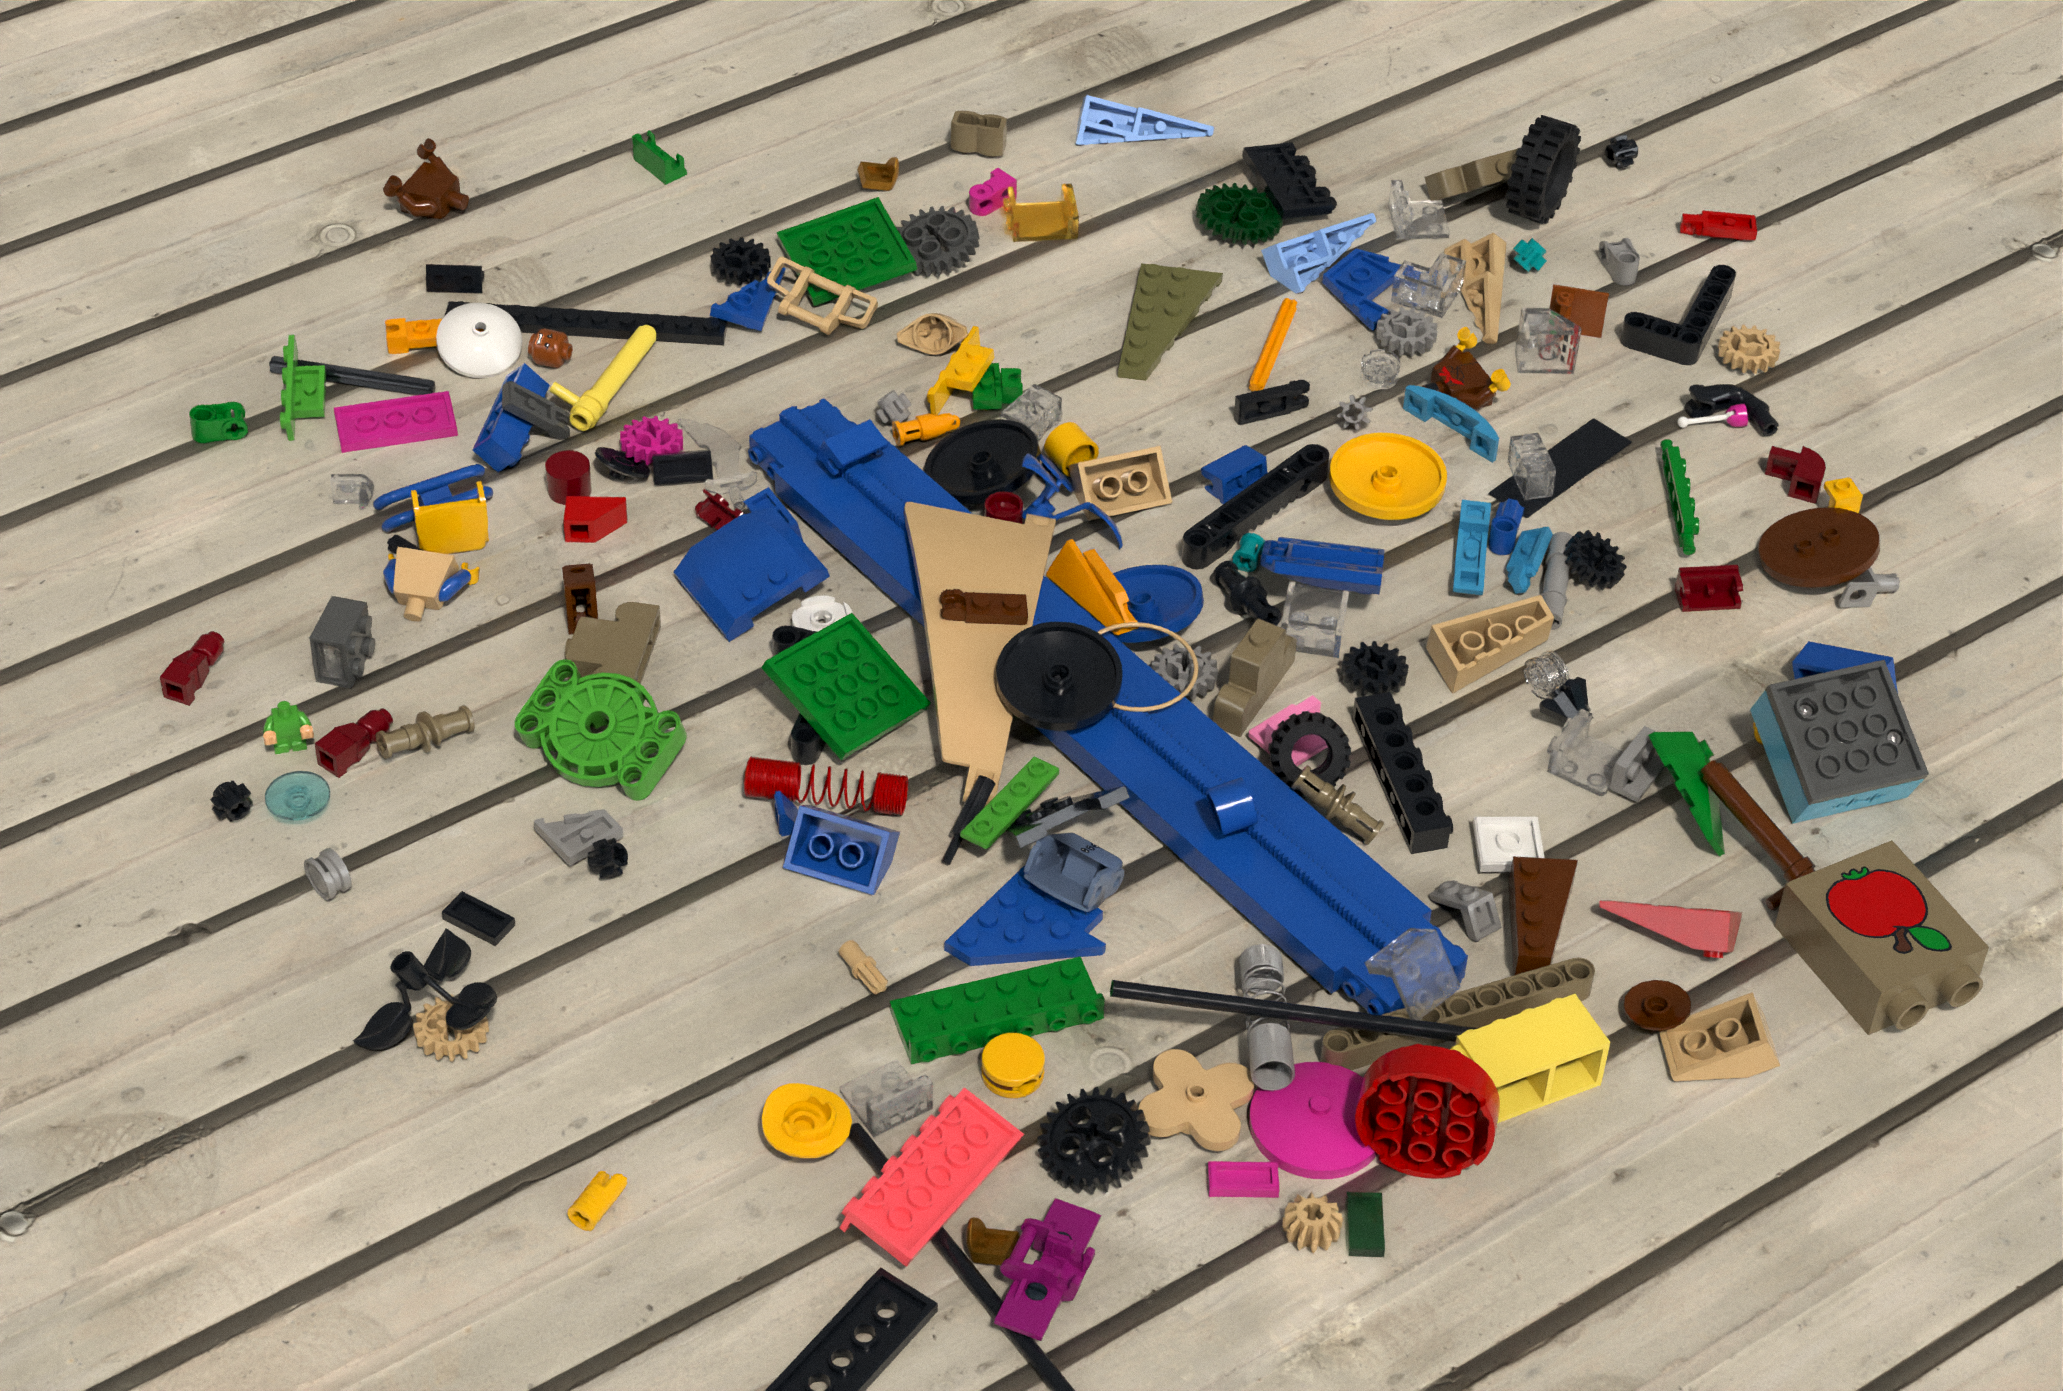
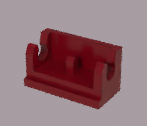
(1709, 588)

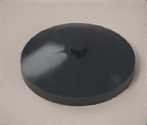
(982, 459)
(1059, 676)

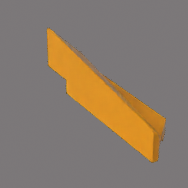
(1091, 585)

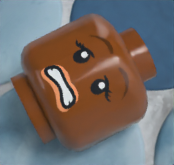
(550, 348)

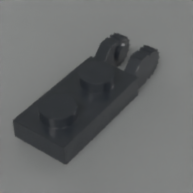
(1271, 402)

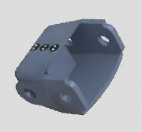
(1074, 870)

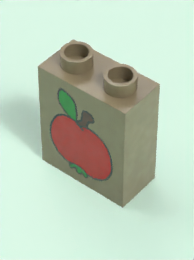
(1882, 938)

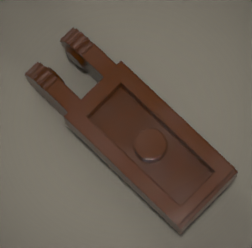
(984, 607)

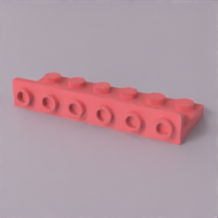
(932, 1176)

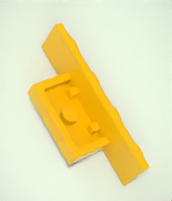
(962, 372)

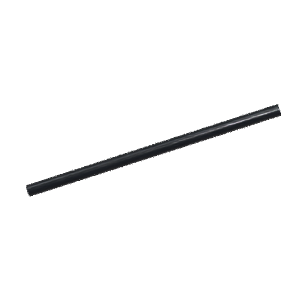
(1286, 1011)
(970, 1275)

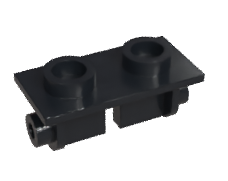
(454, 278)

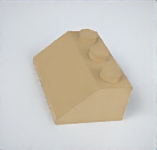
(1122, 482)

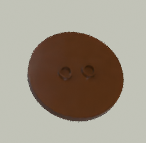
(1819, 547)

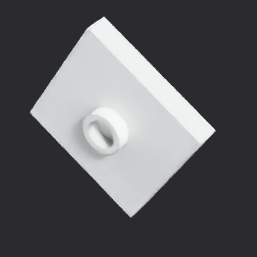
(1503, 838)

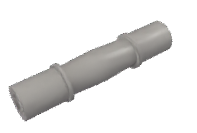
(1556, 577)

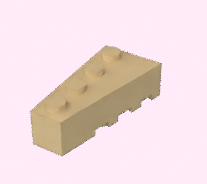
(1488, 639)

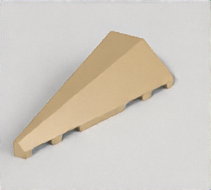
(1483, 280)

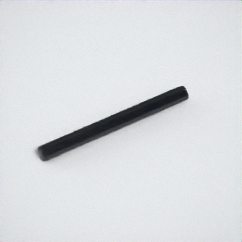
(364, 378)

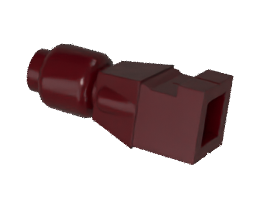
(191, 668)
(351, 741)

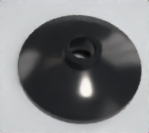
(620, 465)

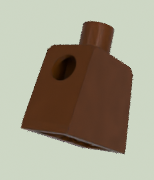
(579, 589)

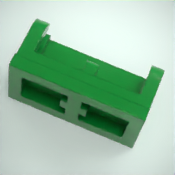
(657, 160)

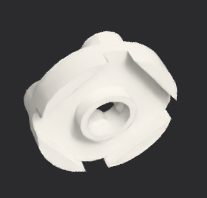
(819, 608)

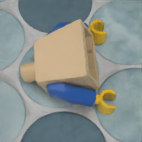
(425, 579)

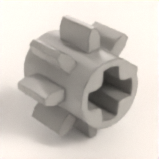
(893, 407)
(1361, 417)

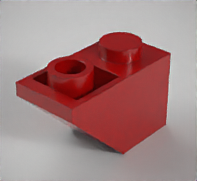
(593, 518)

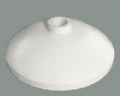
(476, 352)

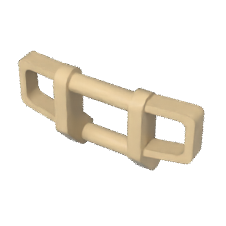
(827, 325)

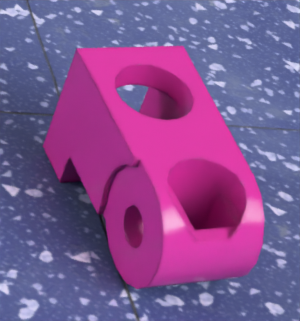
(989, 196)

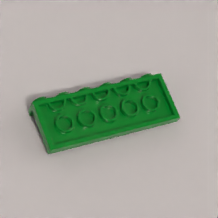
(977, 1011)

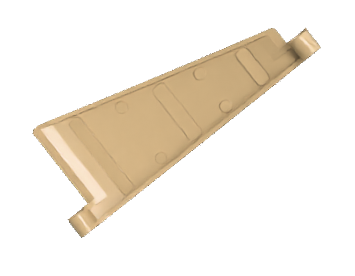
(979, 557)

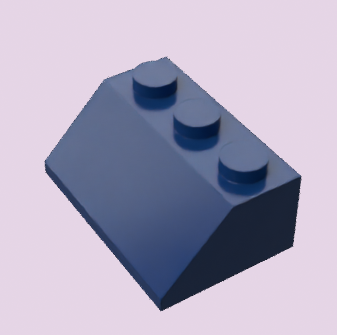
(840, 849)

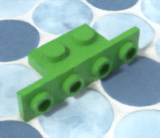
(304, 389)
(1010, 803)

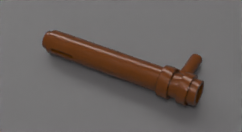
(1758, 825)

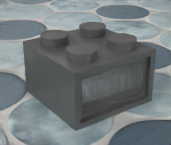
(342, 642)

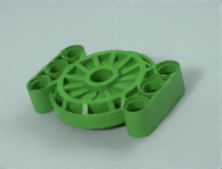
(607, 756)

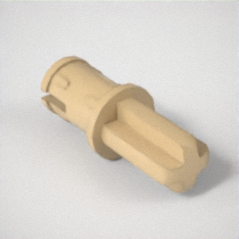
(863, 967)

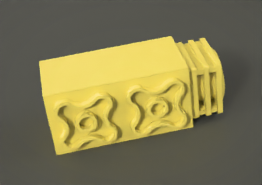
(1539, 1054)

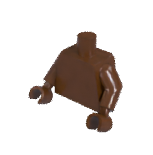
(430, 190)

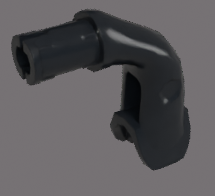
(1721, 396)

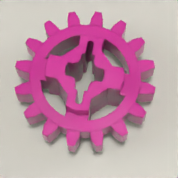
(650, 438)

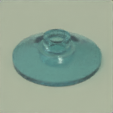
(297, 795)

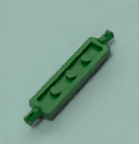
(1679, 489)

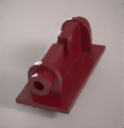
(716, 508)

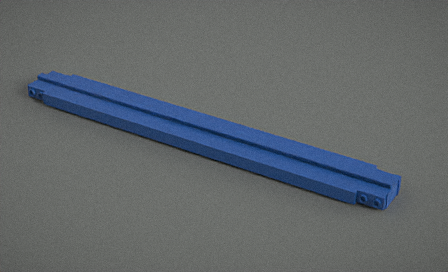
(1285, 873)

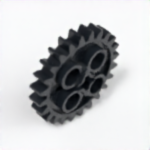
(1094, 1140)

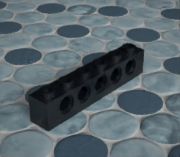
(1402, 773)

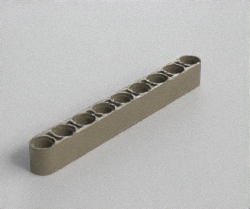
(1468, 1008)

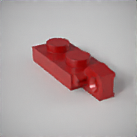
(1720, 225)

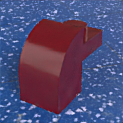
(1802, 469)

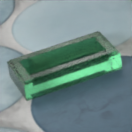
(1365, 1224)

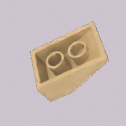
(1721, 1043)

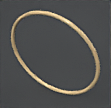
(1177, 637)

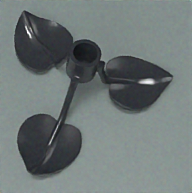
(446, 960)

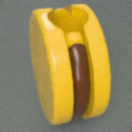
(1013, 1065)

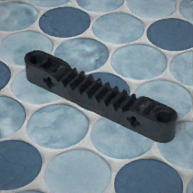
(1224, 526)

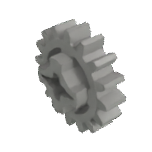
(1406, 331)
(1178, 668)

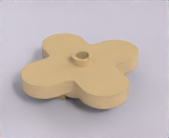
(1197, 1099)

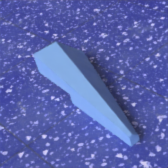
(1113, 122)
(1305, 257)

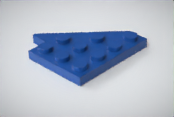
(1025, 926)

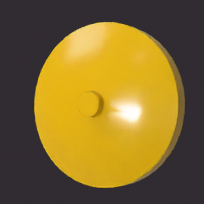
(1388, 476)

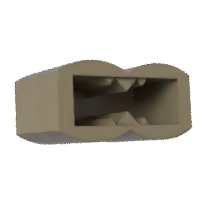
(978, 133)

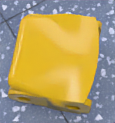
(452, 525)

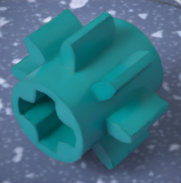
(1530, 254)

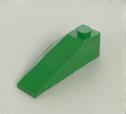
(1685, 759)

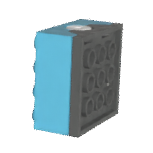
(1838, 741)

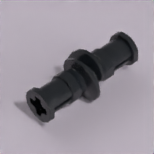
(1245, 593)

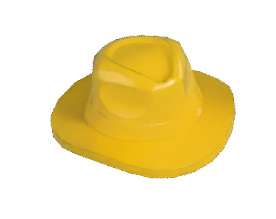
(805, 1120)

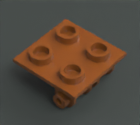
(1581, 307)

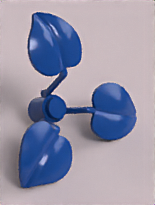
(1044, 508)

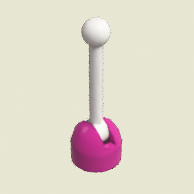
(1735, 416)

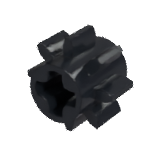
(1621, 151)
(231, 800)
(607, 858)

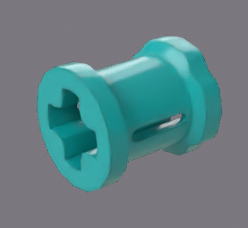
(1248, 552)

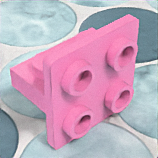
(1306, 746)

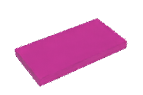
(395, 421)

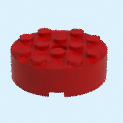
(1427, 1111)

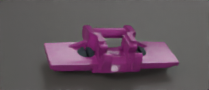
(1058, 1274)

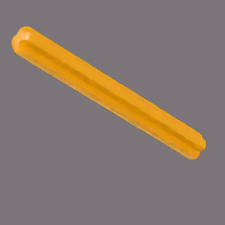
(1273, 345)

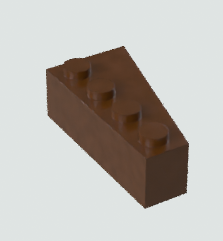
(1537, 908)

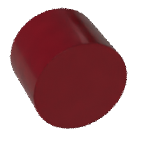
(567, 475)

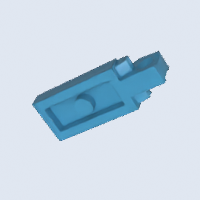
(1527, 557)

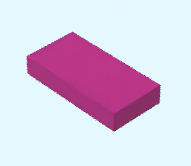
(1243, 1179)

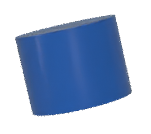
(1231, 806)

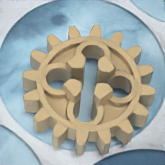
(433, 1032)

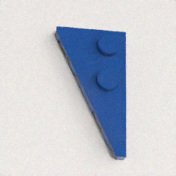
(749, 305)

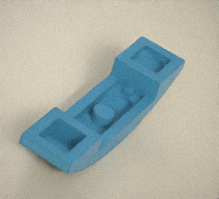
(1429, 403)
(1471, 547)

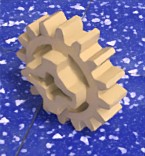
(1749, 349)

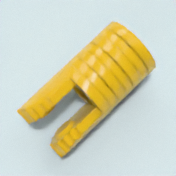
(596, 1200)

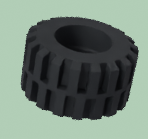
(1306, 724)

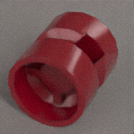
(1004, 506)

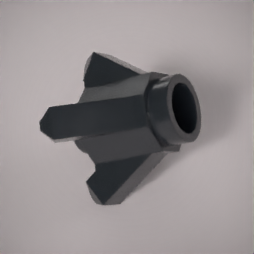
(1566, 700)

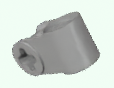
(1620, 261)

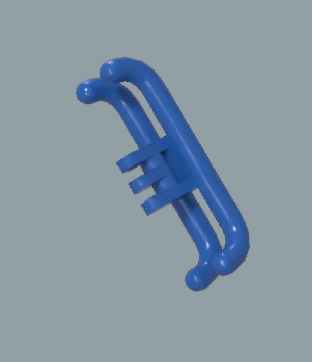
(430, 492)

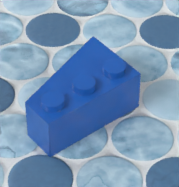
(1823, 658)

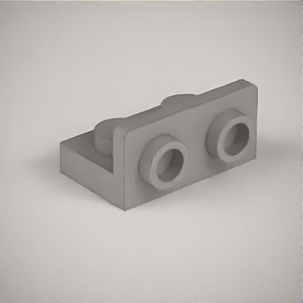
(1636, 767)

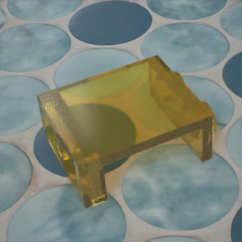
(1042, 219)

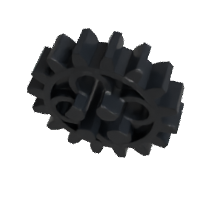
(1594, 559)

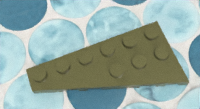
(1161, 310)

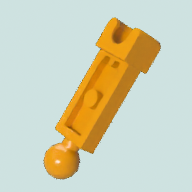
(411, 334)

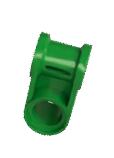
(215, 422)

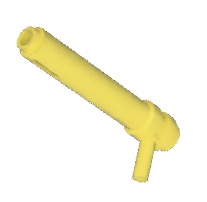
(594, 402)

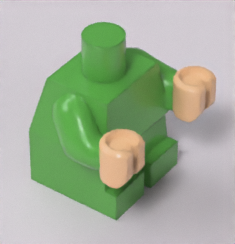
(287, 728)

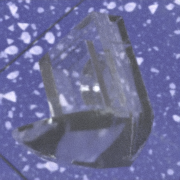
(352, 489)

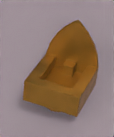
(879, 175)
(987, 1244)

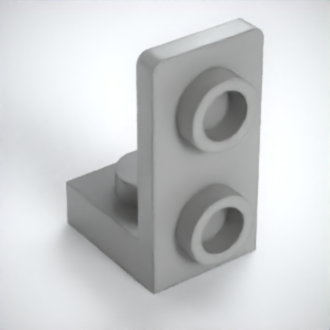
(1475, 904)

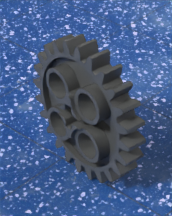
(947, 230)

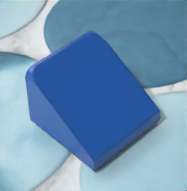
(785, 813)

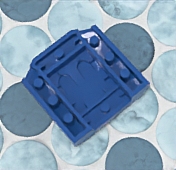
(1325, 564)
(747, 569)

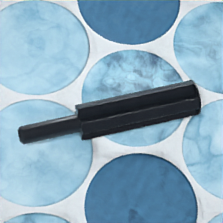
(973, 806)

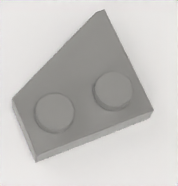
(576, 834)

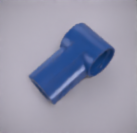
(1505, 527)

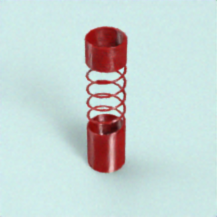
(772, 775)

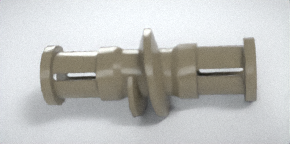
(424, 731)
(1337, 804)

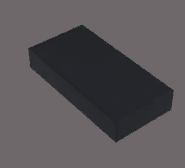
(682, 467)
(478, 918)

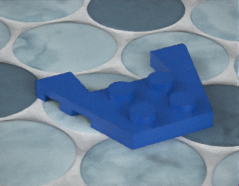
(1359, 280)

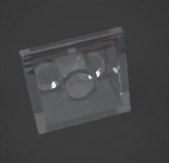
(1546, 342)

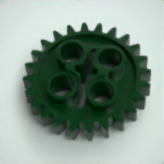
(1224, 205)

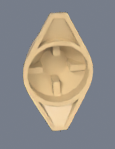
(932, 333)

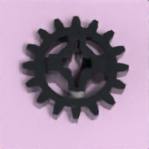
(740, 261)
(1374, 669)

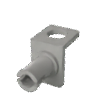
(1867, 586)

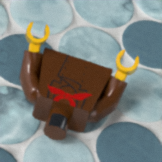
(1464, 378)

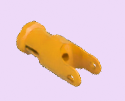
(923, 427)

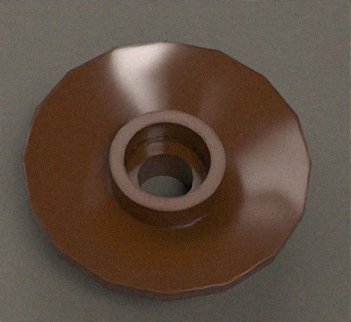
(1657, 1005)

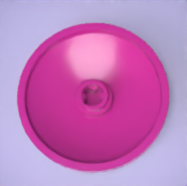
(1312, 1123)

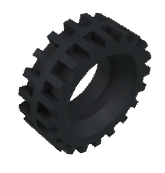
(1543, 169)

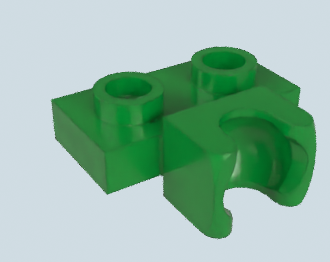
(997, 388)

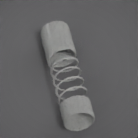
(1268, 1043)

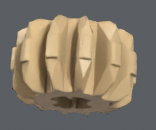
(1312, 1222)

